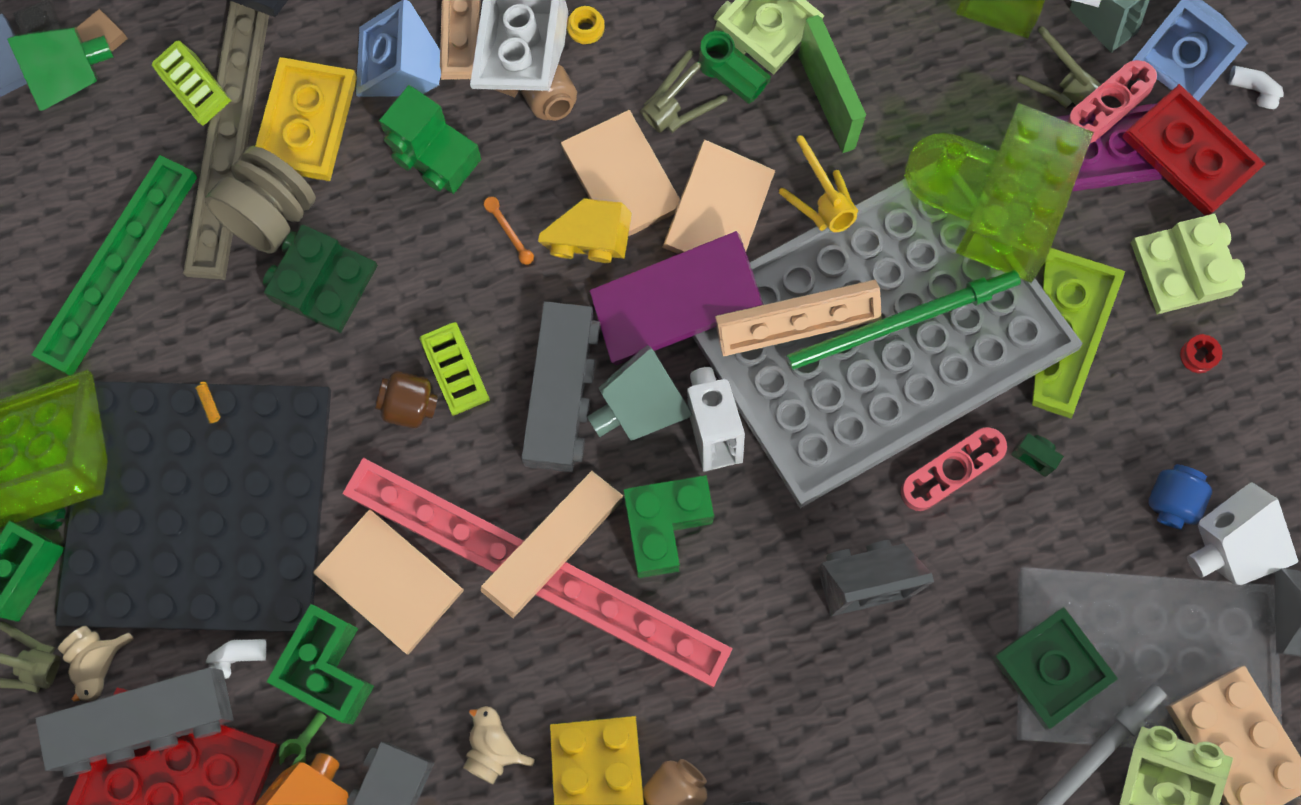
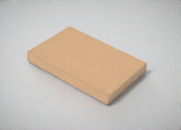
(621, 167)
(718, 199)
(388, 581)

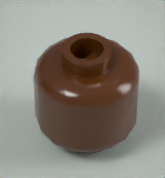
(405, 399)

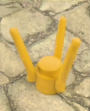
(834, 208)

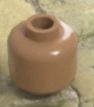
(557, 101)
(676, 785)

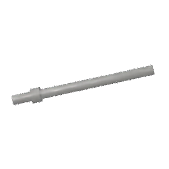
(1128, 722)

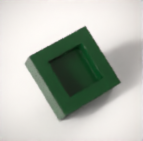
(1037, 454)

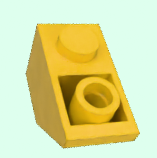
(590, 229)

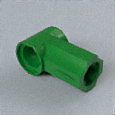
(734, 69)

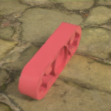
(1117, 87)
(971, 444)

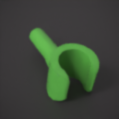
(299, 745)

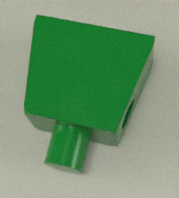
(58, 62)

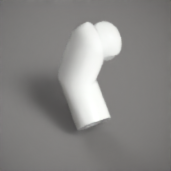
(1259, 81)
(236, 651)

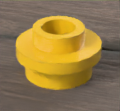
(581, 15)

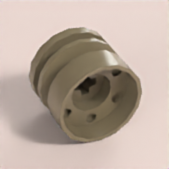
(260, 199)

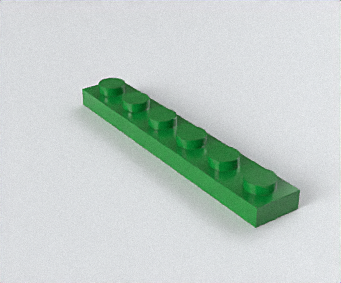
(114, 266)

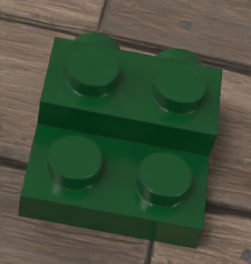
(318, 278)

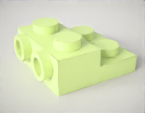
(765, 28)
(1188, 264)
(1174, 771)

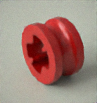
(1213, 356)

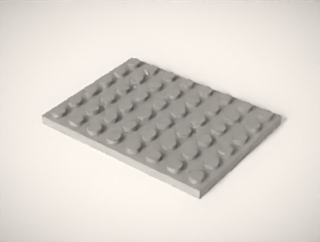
(886, 394)

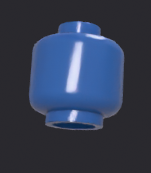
(1180, 496)

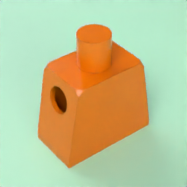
(307, 785)

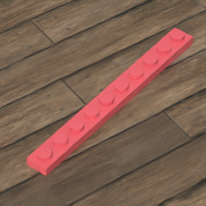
(567, 589)

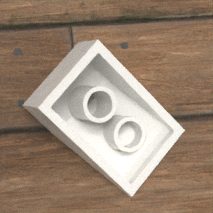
(519, 44)

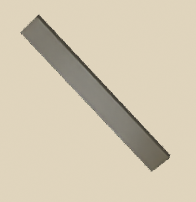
(226, 137)

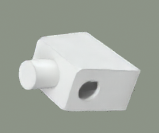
(715, 420)
(1244, 538)

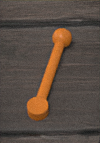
(492, 205)

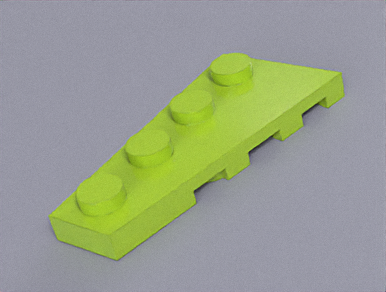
(1084, 297)

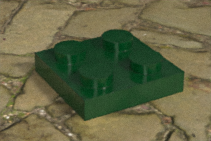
(1054, 668)

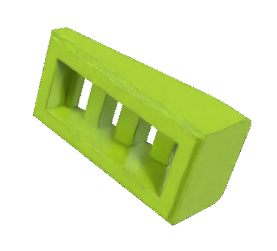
(174, 66)
(441, 337)

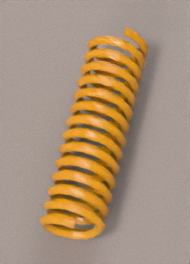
(210, 403)

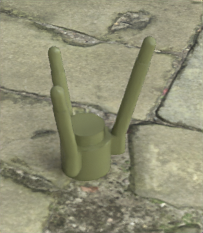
(1076, 84)
(662, 107)
(34, 667)

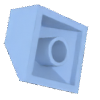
(1192, 47)
(396, 53)

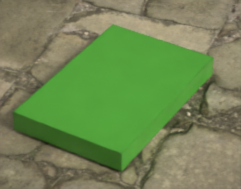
(831, 83)

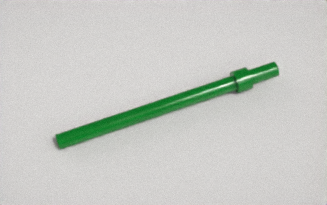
(976, 292)

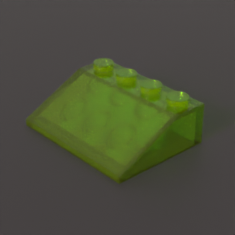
(50, 448)

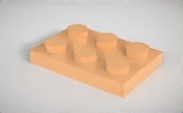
(1244, 726)

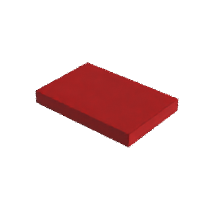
(1193, 150)

